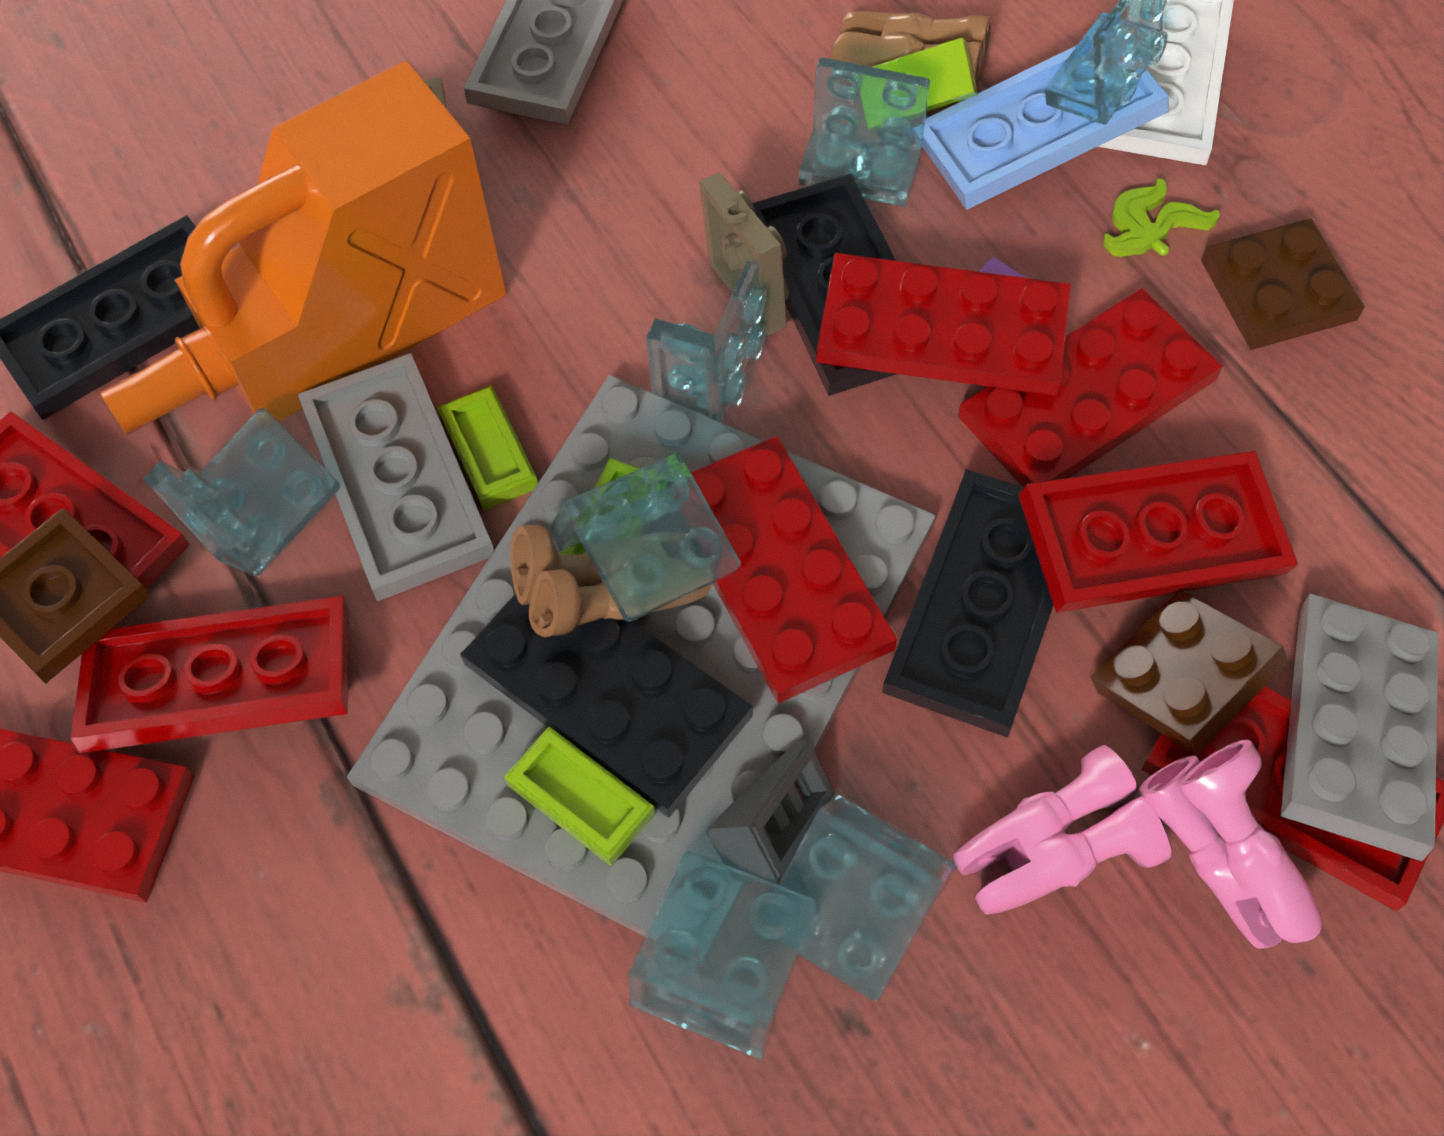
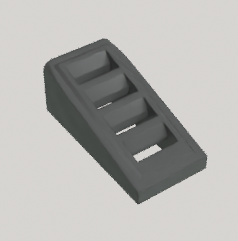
(770, 818)

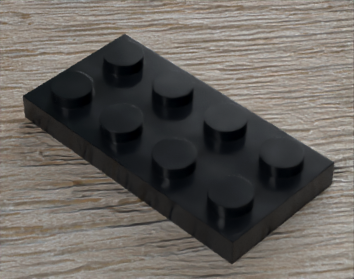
(814, 227)
(99, 322)
(975, 612)
(614, 698)

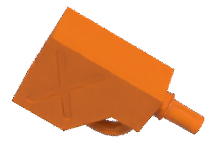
(346, 257)

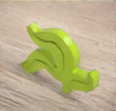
(1137, 230)

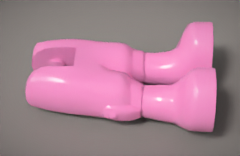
(1229, 848)
(1048, 858)

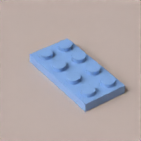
(1014, 136)

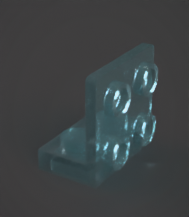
(1110, 61)
(866, 126)
(705, 368)
(249, 494)
(648, 536)
(868, 893)
(720, 953)

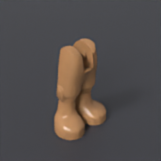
(880, 37)
(563, 587)

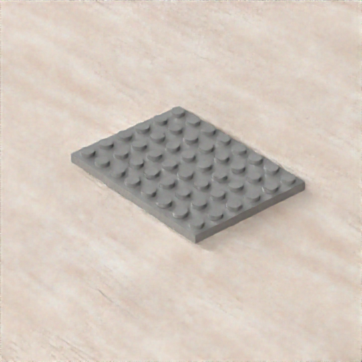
(458, 736)

